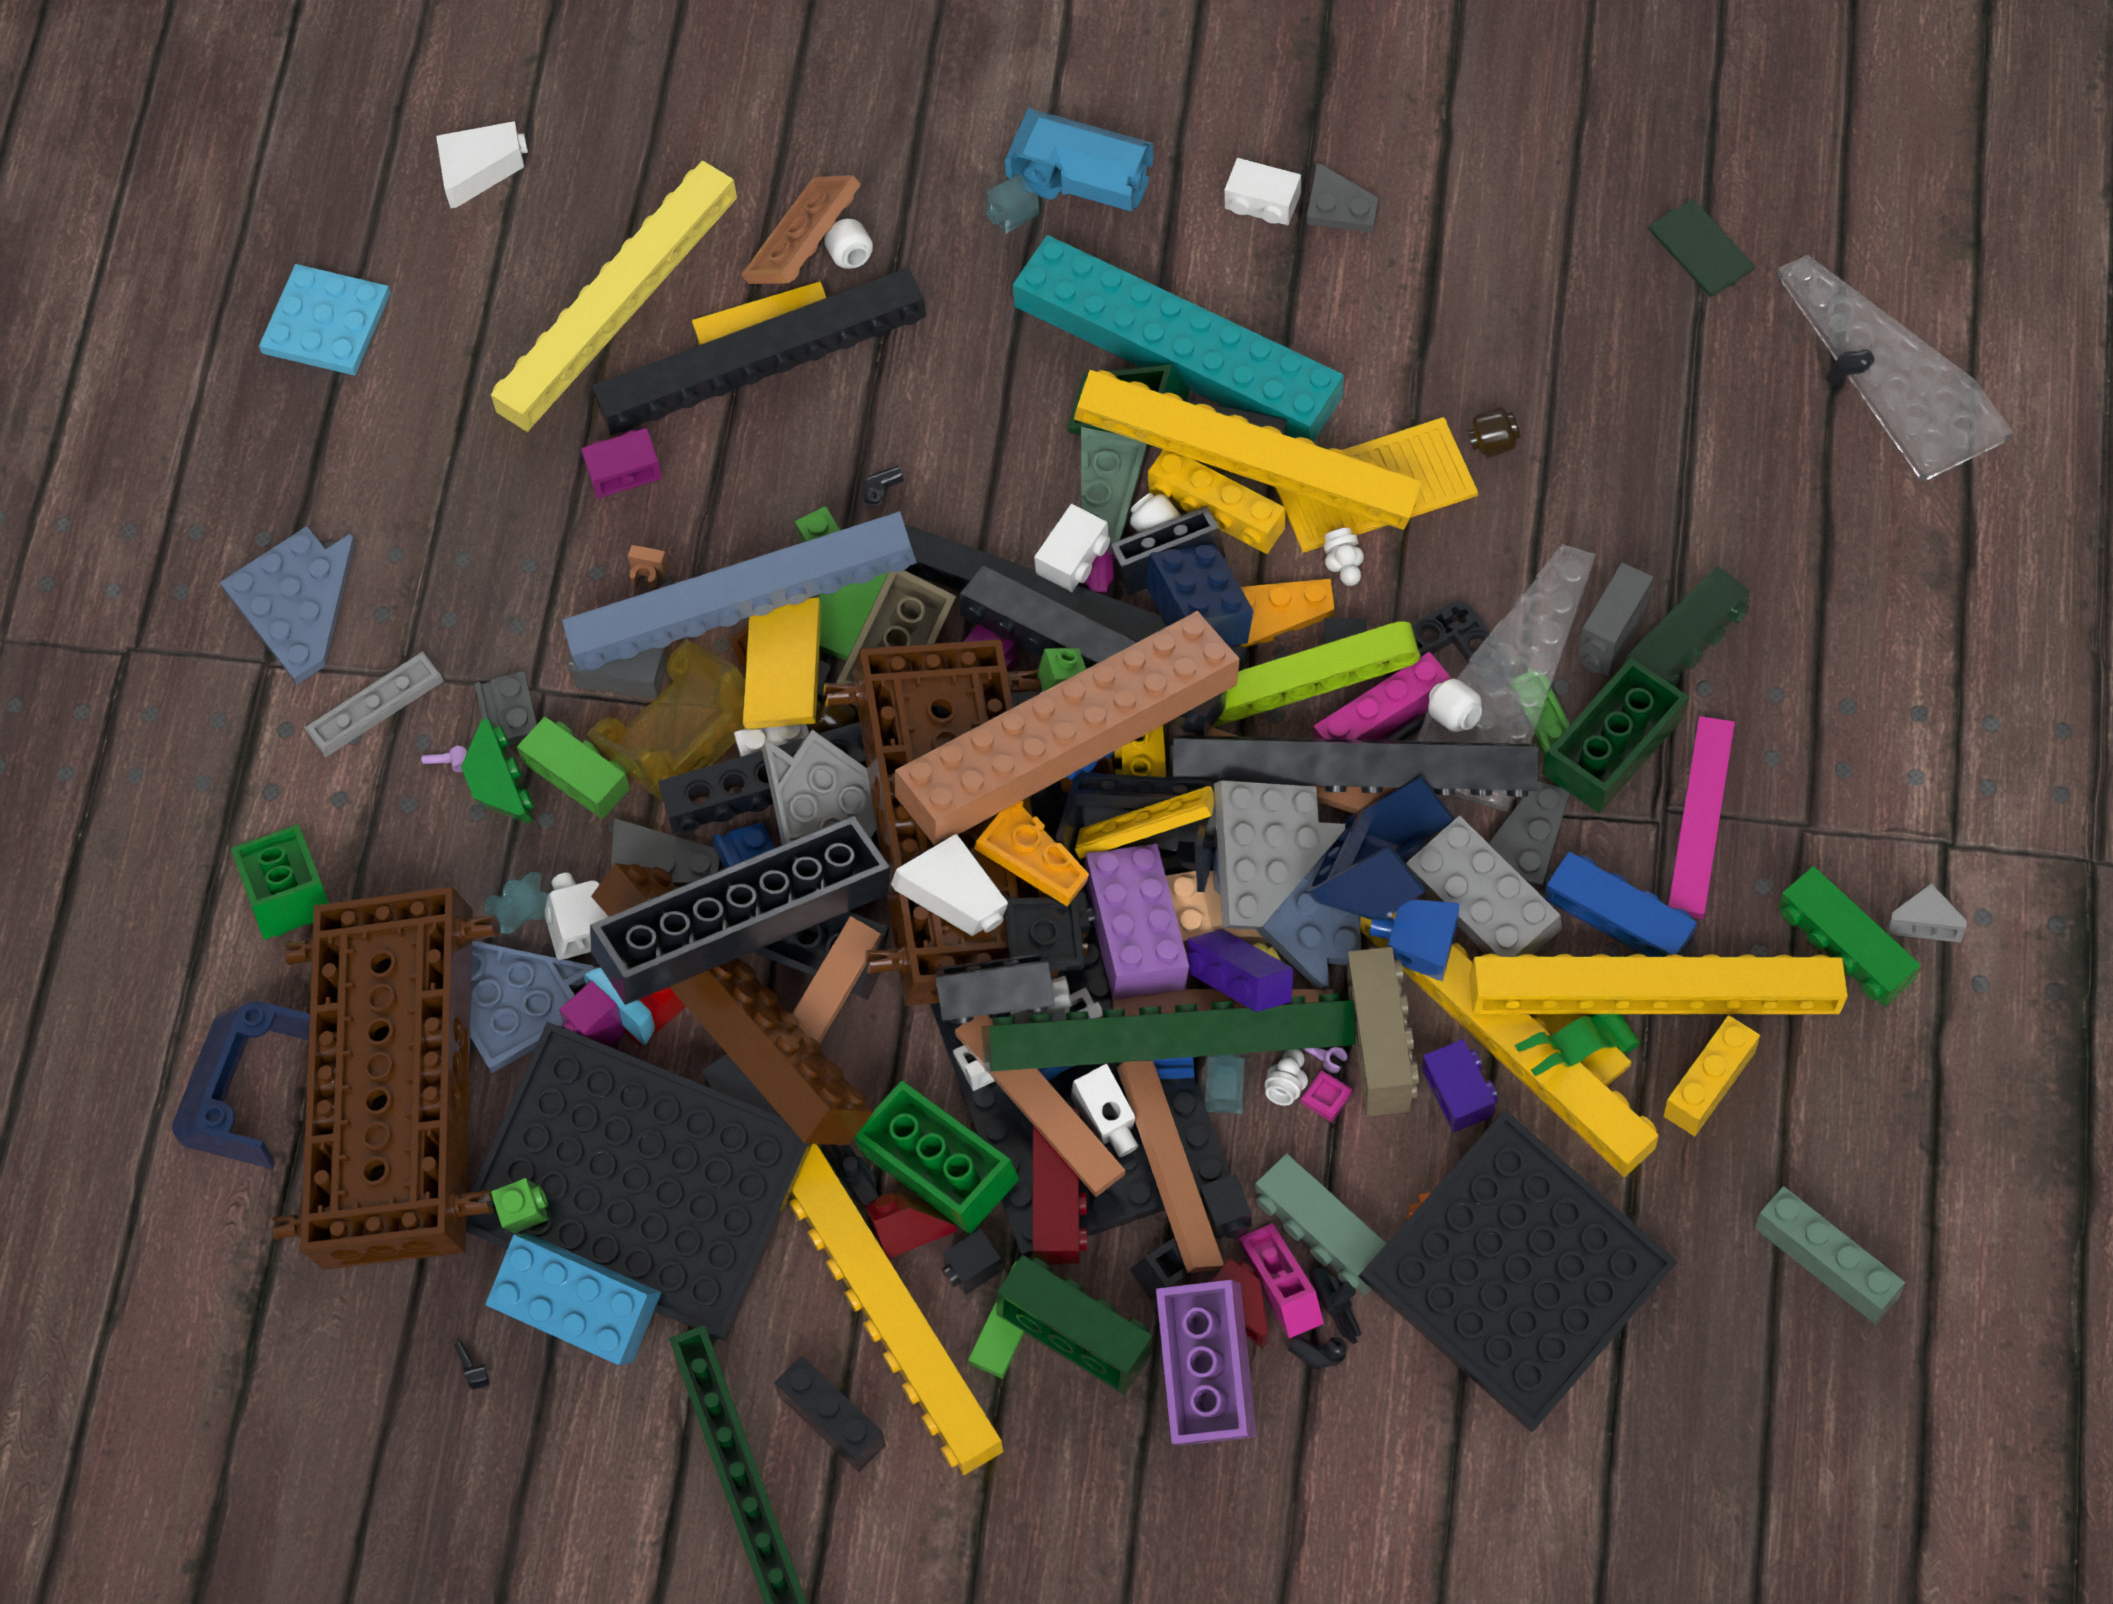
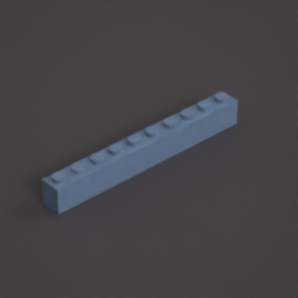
(739, 592)

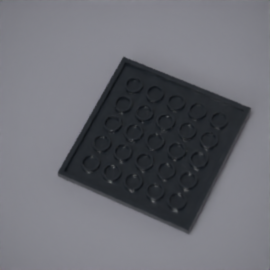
(1517, 1270)

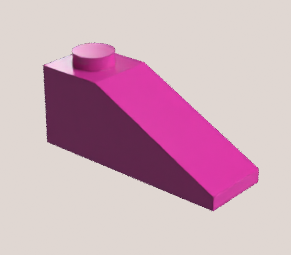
(1282, 1281)

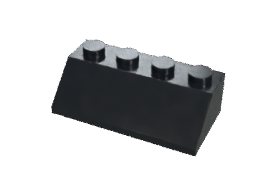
(809, 948)

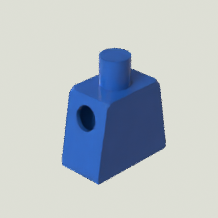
(1421, 935)

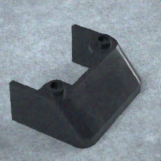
(1106, 796)

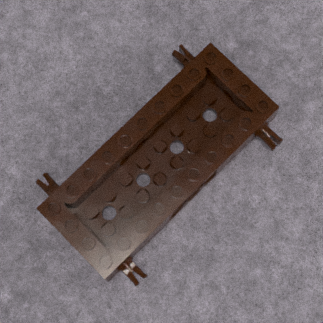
(897, 726)
(420, 1066)

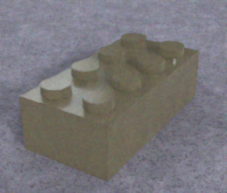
(902, 615)
(1381, 1031)

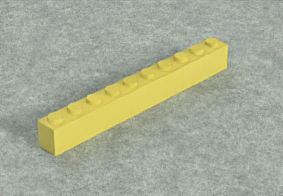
(613, 296)

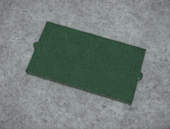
(1701, 247)

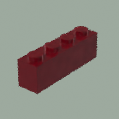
(1056, 1206)

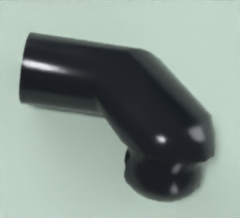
(1848, 364)
(877, 485)
(1319, 1356)

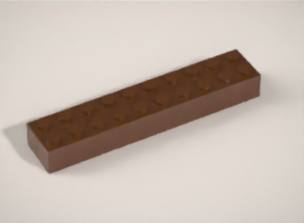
(754, 1029)

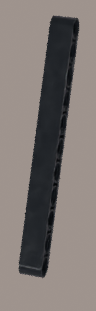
(957, 564)

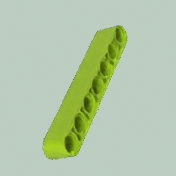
(1320, 670)

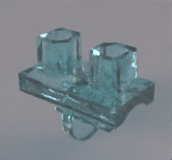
(518, 903)

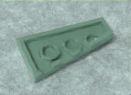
(1110, 477)

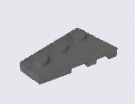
(1531, 832)
(650, 848)

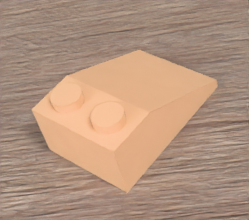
(1201, 911)

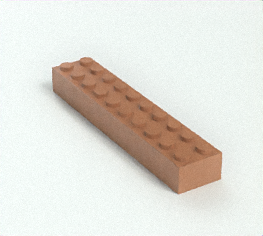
(1066, 728)

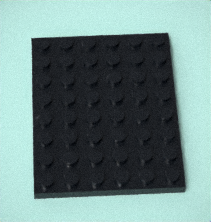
(644, 1174)

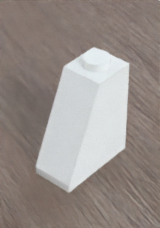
(479, 159)
(953, 887)

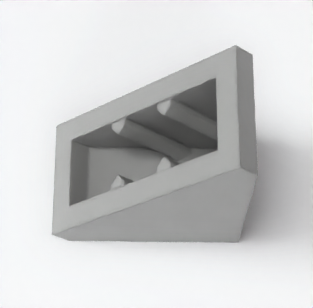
(1928, 917)

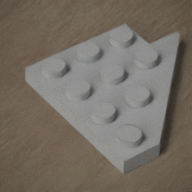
(817, 788)
(1265, 846)

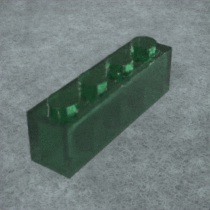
(1693, 626)

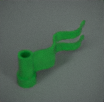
(1582, 1039)

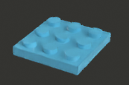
(325, 319)

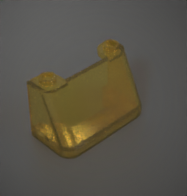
(684, 725)

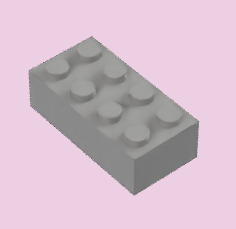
(1495, 901)

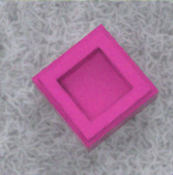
(1326, 1096)

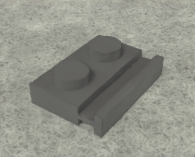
(508, 704)

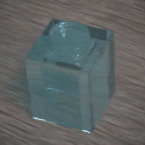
(1012, 203)
(1225, 1084)

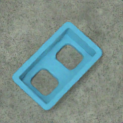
(635, 1016)

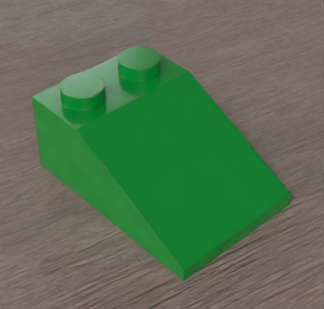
(280, 880)

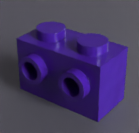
(1459, 1085)

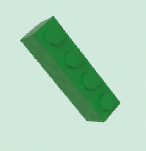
(1848, 933)

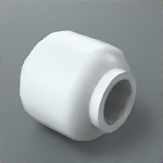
(848, 243)
(1151, 512)
(1455, 705)

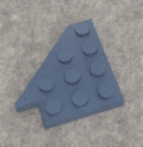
(294, 599)
(1308, 932)
(515, 998)

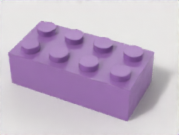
(1135, 922)
(1206, 1363)

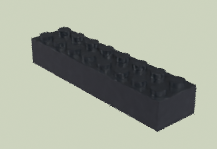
(739, 910)

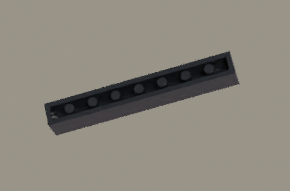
(1042, 624)

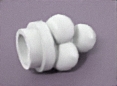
(1343, 555)
(1286, 1079)

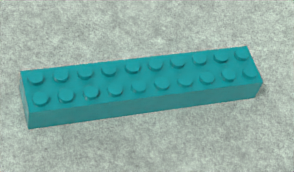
(1163, 329)

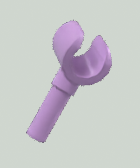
(455, 757)
(1325, 1056)

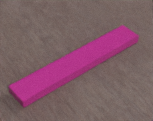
(1701, 816)

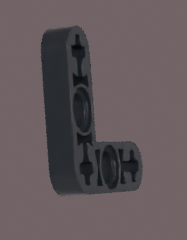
(1457, 633)

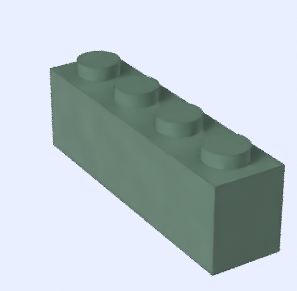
(1319, 1220)
(1829, 1255)

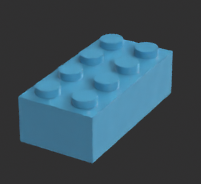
(573, 1298)

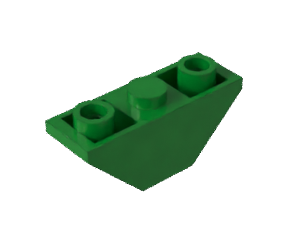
(494, 775)

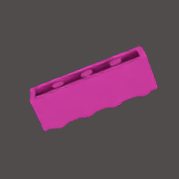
(1386, 704)

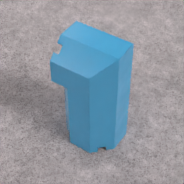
(1079, 160)

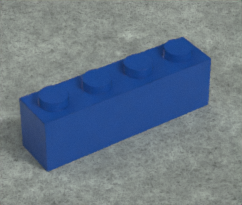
(1618, 908)

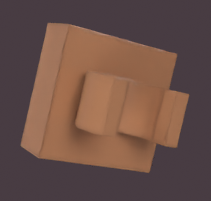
(647, 563)

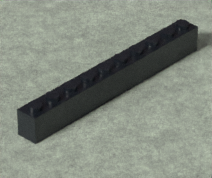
(759, 351)
(1359, 763)

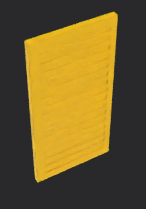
(1422, 451)

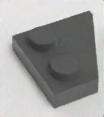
(1340, 203)

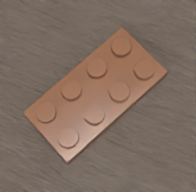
(801, 230)

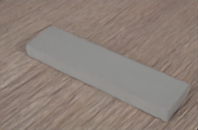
(373, 704)

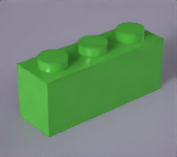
(574, 767)

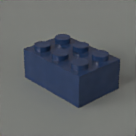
(1201, 582)

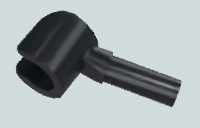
(475, 1375)

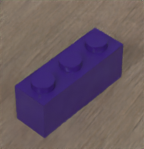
(1239, 970)

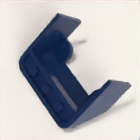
(1367, 862)
(203, 1117)

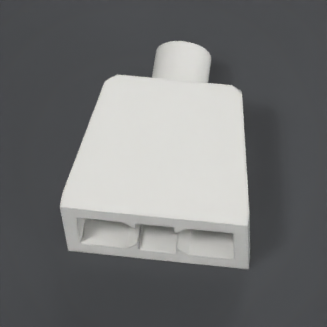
(569, 915)
(1100, 1096)

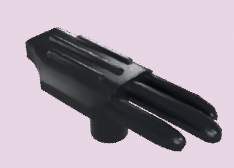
(853, 1174)
(1337, 1302)

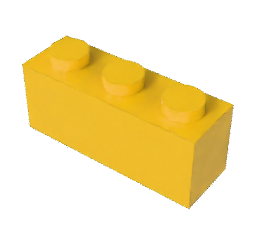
(1711, 1075)

